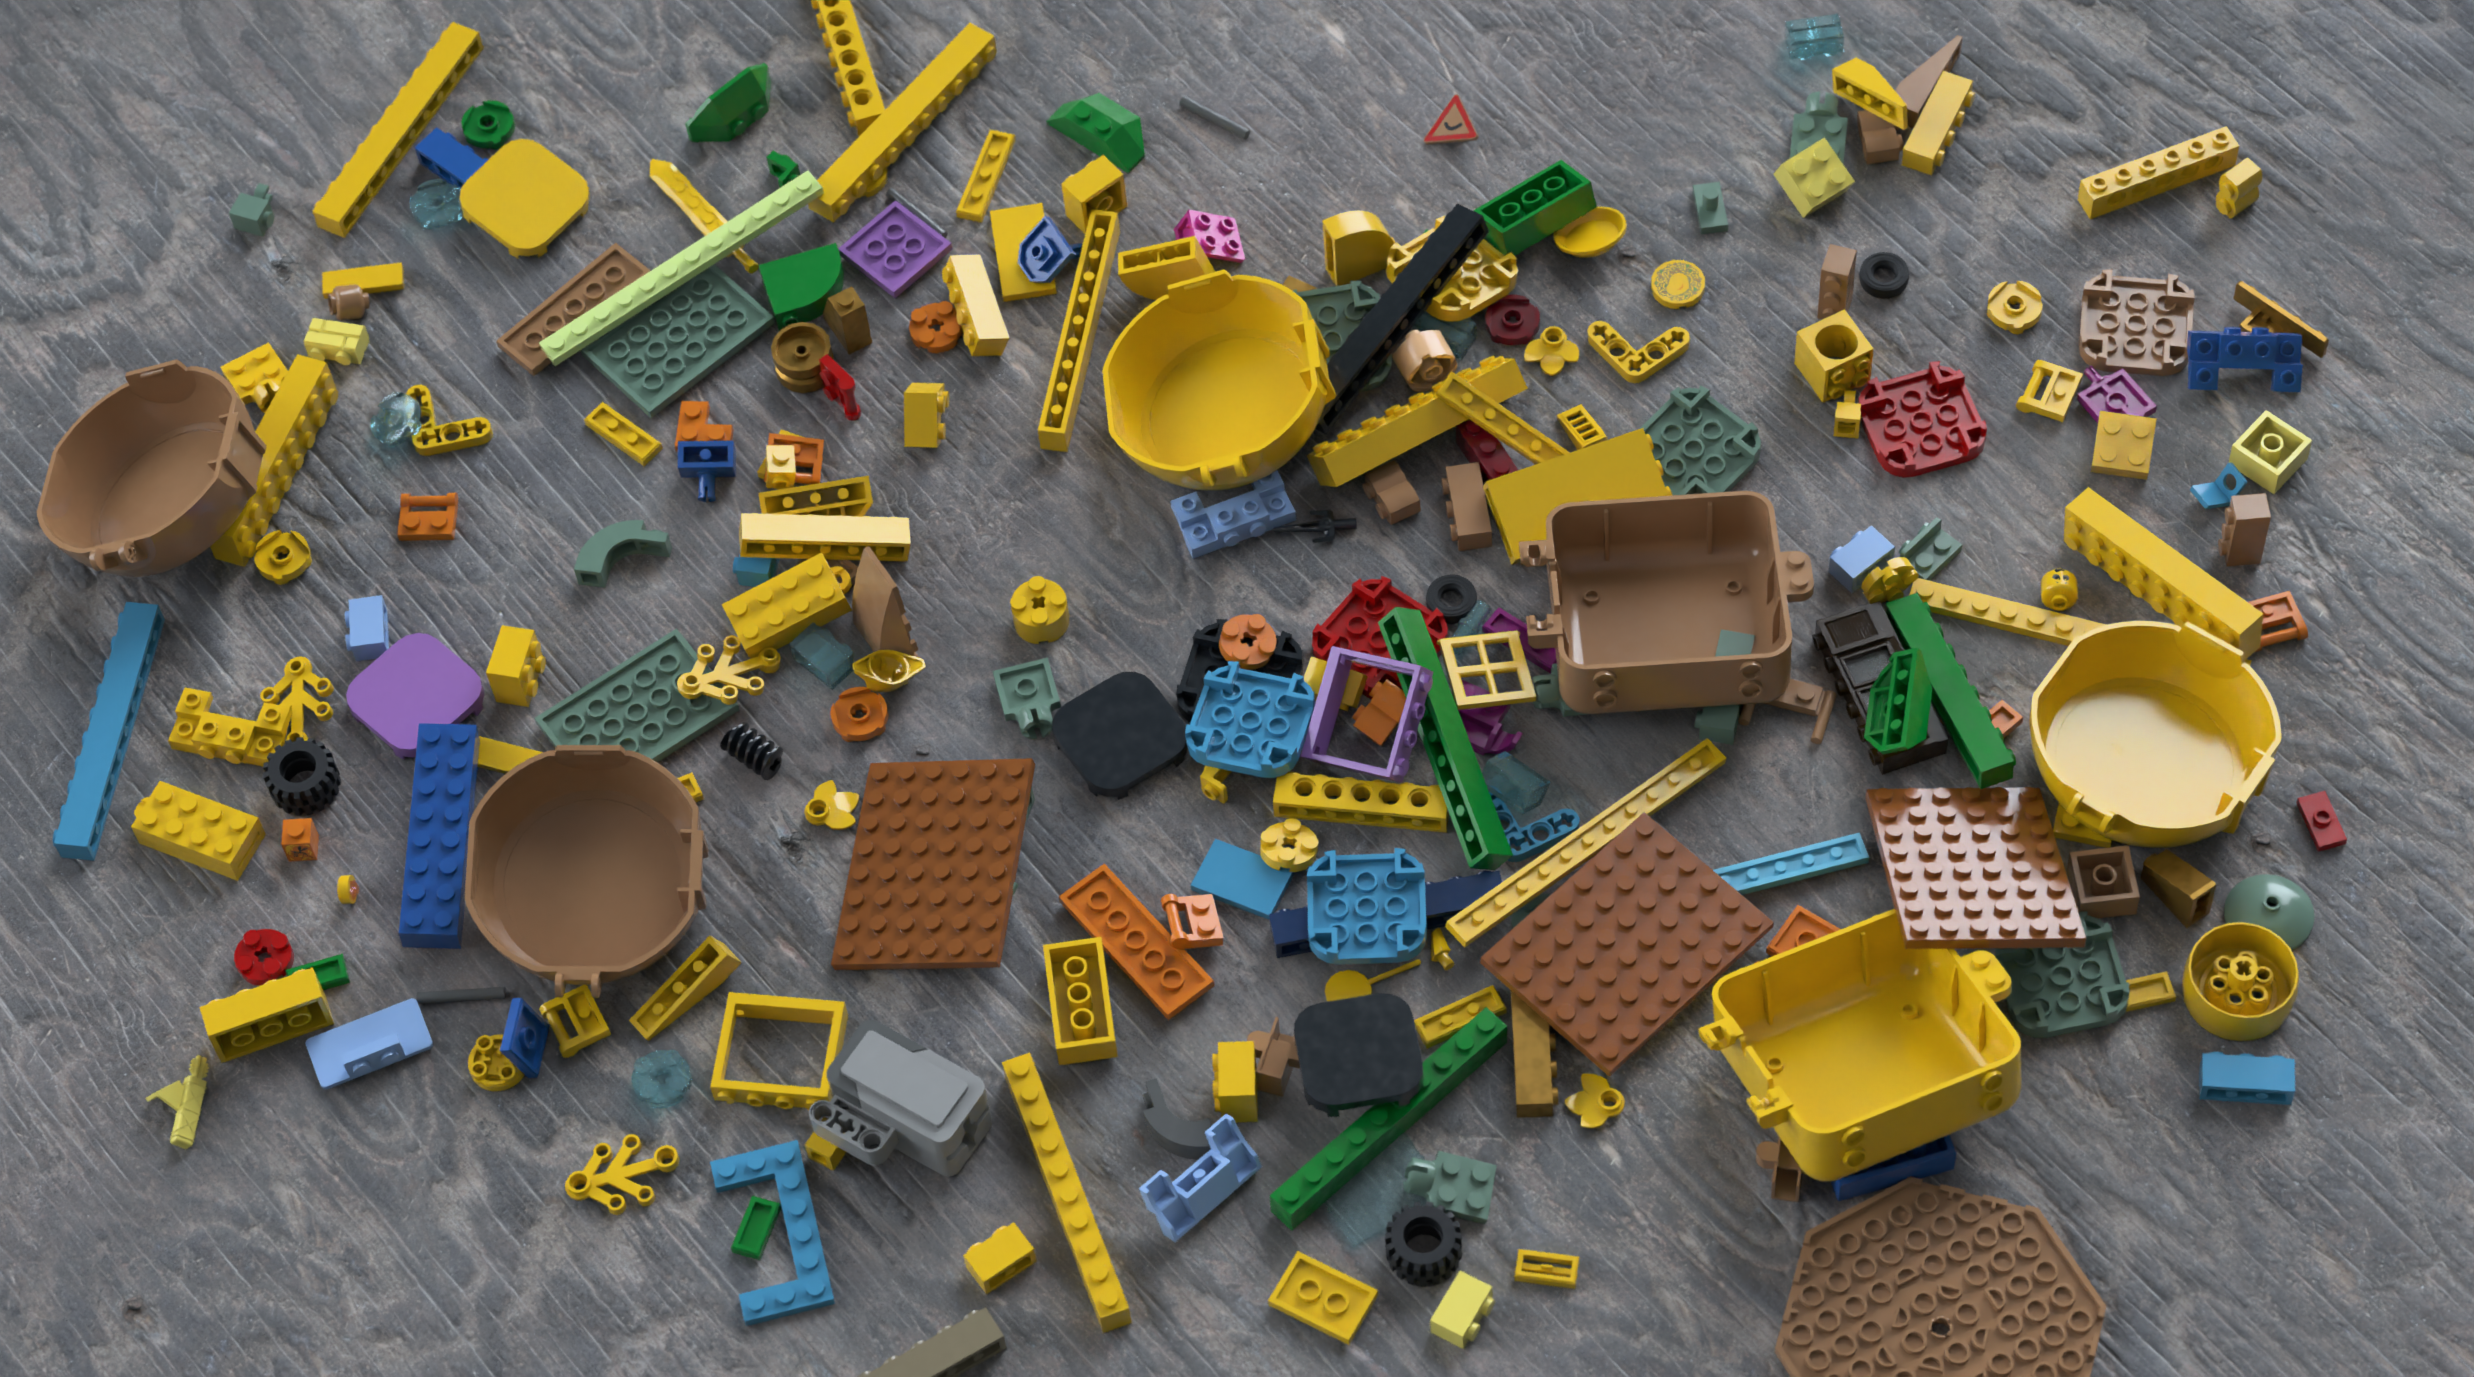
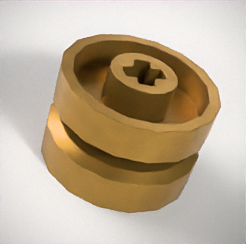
(797, 356)

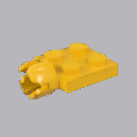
(256, 376)

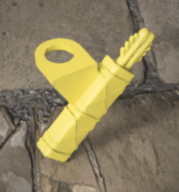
(186, 1101)

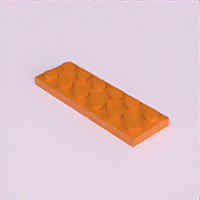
(1136, 941)

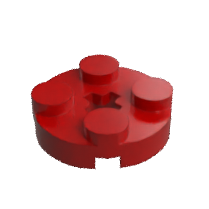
(257, 942)

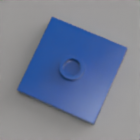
(524, 1038)

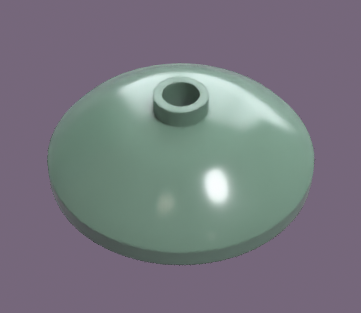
(2289, 919)

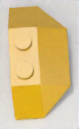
(830, 498)

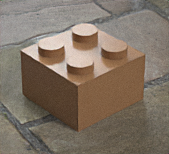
(2103, 882)

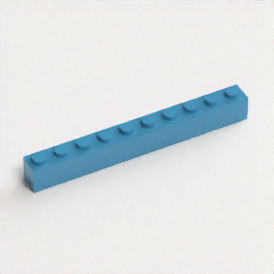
(108, 731)

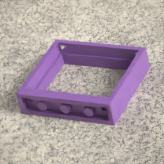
(1328, 705)

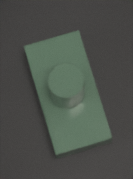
(1710, 208)

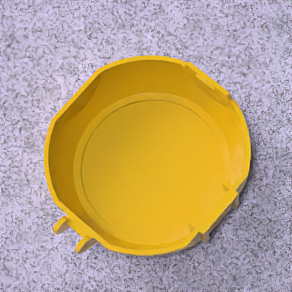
(1217, 381)
(2189, 725)

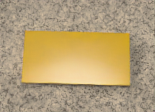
(1009, 229)

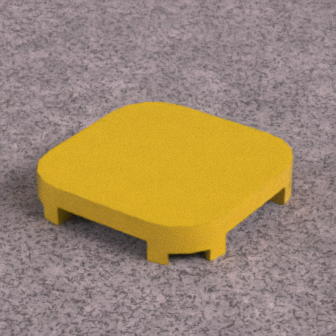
(524, 197)
(1476, 285)

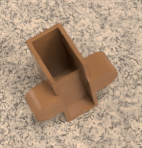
(1276, 1061)
(1786, 1173)

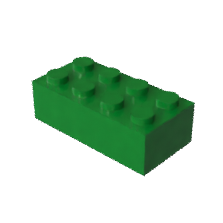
(1537, 208)

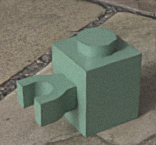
(254, 212)

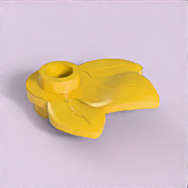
(1551, 354)
(834, 804)
(1591, 1101)

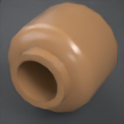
(348, 302)

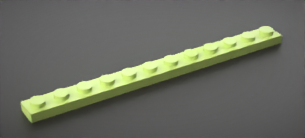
(681, 268)

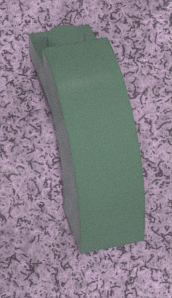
(614, 543)

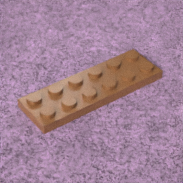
(587, 289)

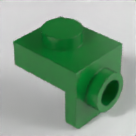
(782, 167)

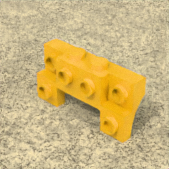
(227, 736)

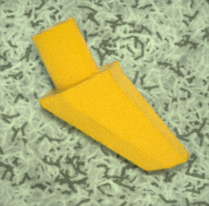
(1440, 950)

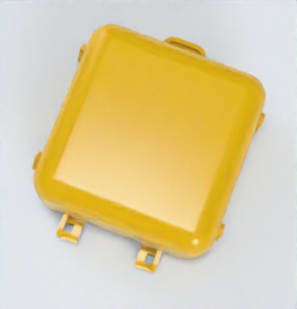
(1867, 1044)

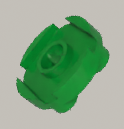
(488, 137)

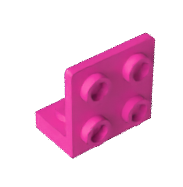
(1215, 234)

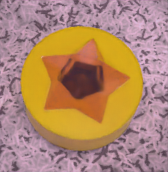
(347, 889)

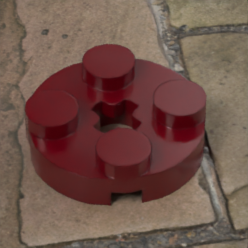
(1512, 333)

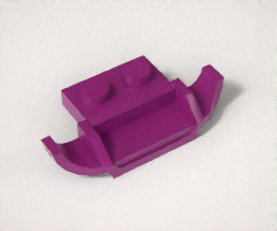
(1485, 726)

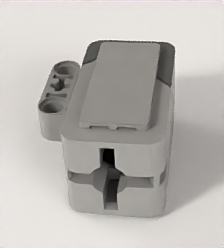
(902, 1099)

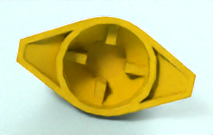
(887, 669)

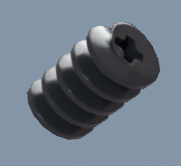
(753, 750)

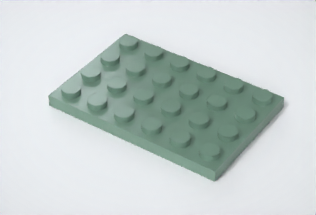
(678, 339)
(638, 705)

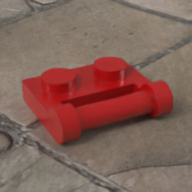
(839, 387)

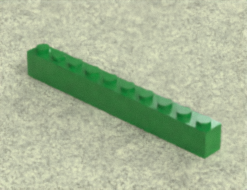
(1448, 745)
(1386, 1122)

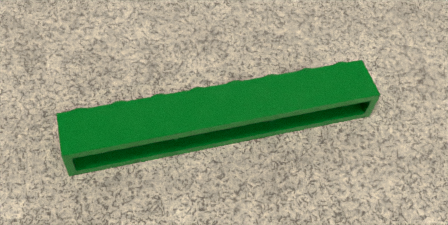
(1952, 694)

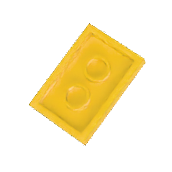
(1323, 1297)

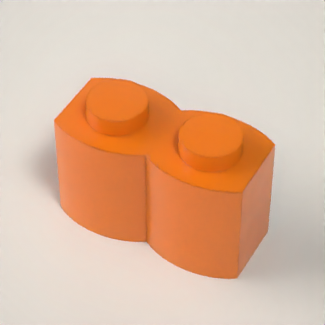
(1382, 712)

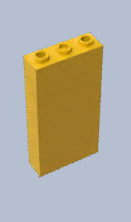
(1602, 471)

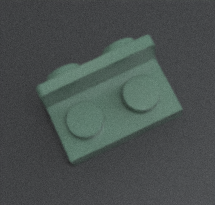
(1930, 549)

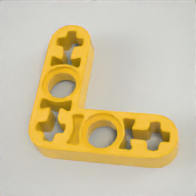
(1634, 358)
(432, 431)

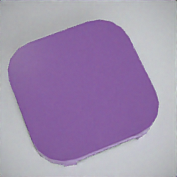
(414, 685)

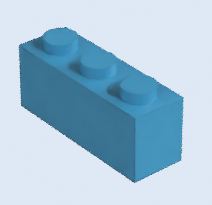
(2247, 1078)

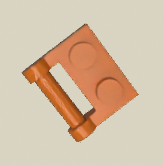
(807, 454)
(427, 524)
(2276, 611)
(1201, 920)

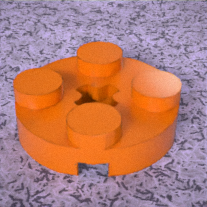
(935, 314)
(1248, 626)
(862, 728)

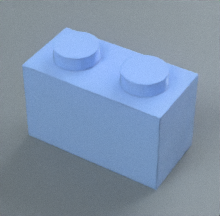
(1859, 557)
(368, 627)

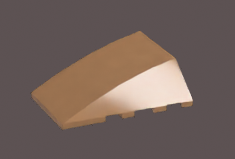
(879, 608)

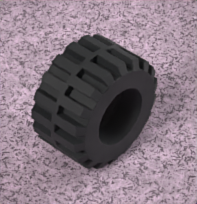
(296, 758)
(1423, 1221)

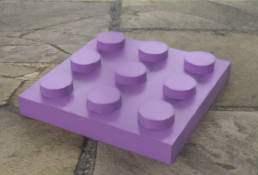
(895, 249)

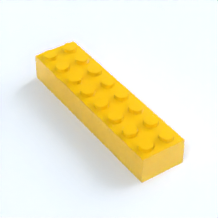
(1408, 425)
(288, 432)
(2159, 572)

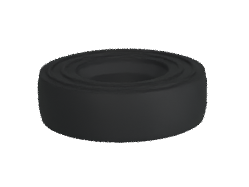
(1884, 289)
(1451, 583)

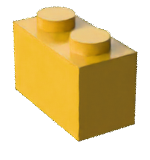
(999, 1257)

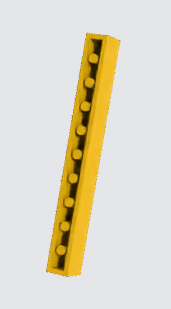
(903, 121)
(397, 129)
(1079, 331)
(1066, 1193)

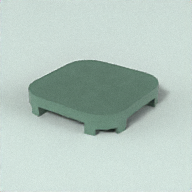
(1338, 314)
(1701, 443)
(2066, 987)

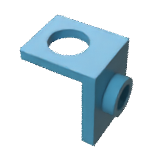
(2217, 493)

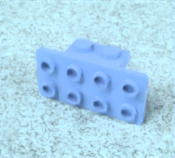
(369, 1043)

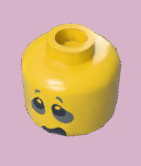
(2059, 589)

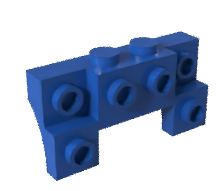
(2244, 350)

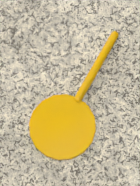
(1354, 984)

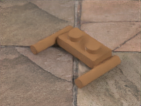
(1803, 699)

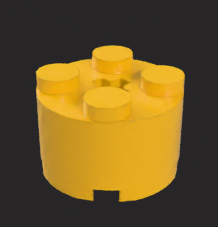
(1040, 610)

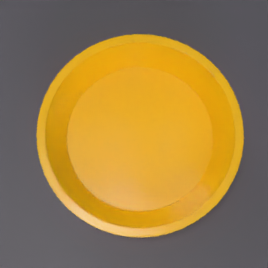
(1592, 233)

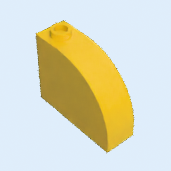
(1355, 246)
(1154, 267)

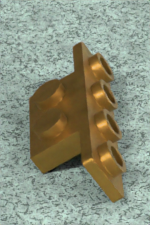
(2270, 315)

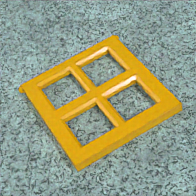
(1486, 668)

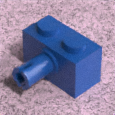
(706, 461)

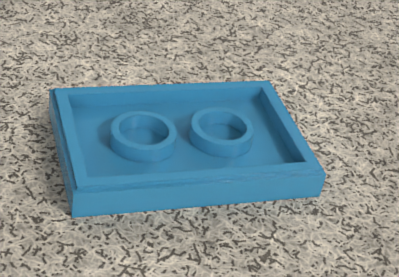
(1241, 879)

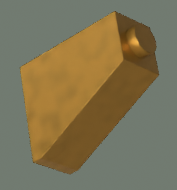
(848, 320)
(2179, 886)

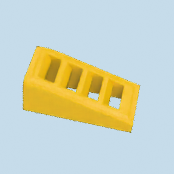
(1576, 438)

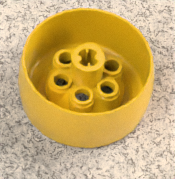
(2248, 952)

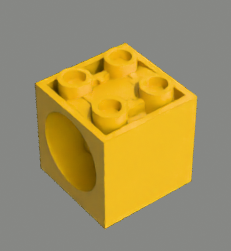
(1833, 338)

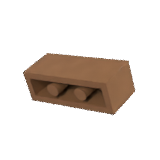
(1836, 281)
(1467, 507)
(2245, 529)

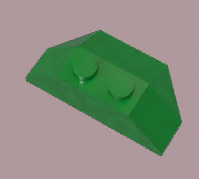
(732, 107)
(1103, 129)
(1899, 703)

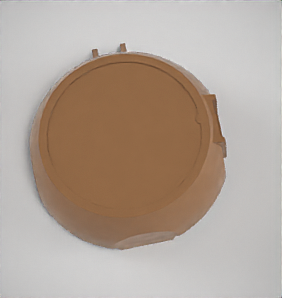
(152, 472)
(585, 864)

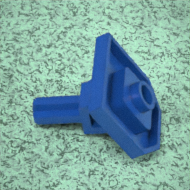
(1046, 252)

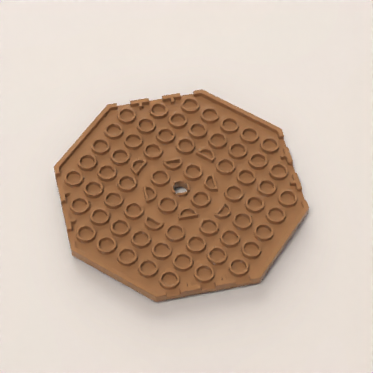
(1933, 1256)

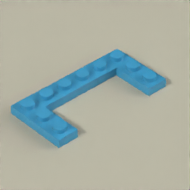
(813, 1283)

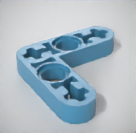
(1516, 835)

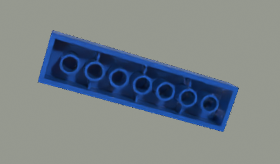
(439, 836)

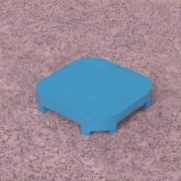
(1250, 721)
(1366, 908)

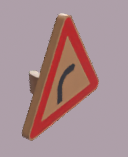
(1452, 125)

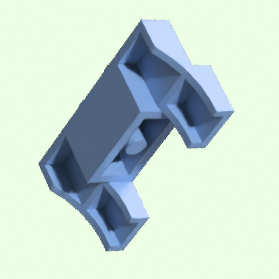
(1235, 518)
(1203, 1185)

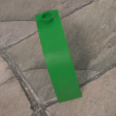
(802, 284)

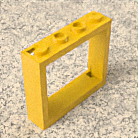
(776, 1009)

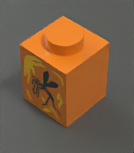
(300, 839)

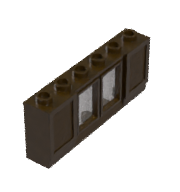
(1856, 651)

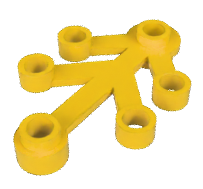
(695, 683)
(298, 697)
(618, 1174)

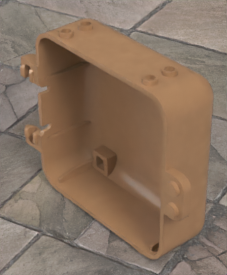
(1651, 587)

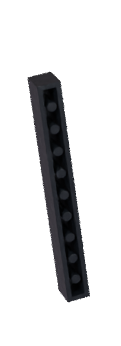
(1401, 308)

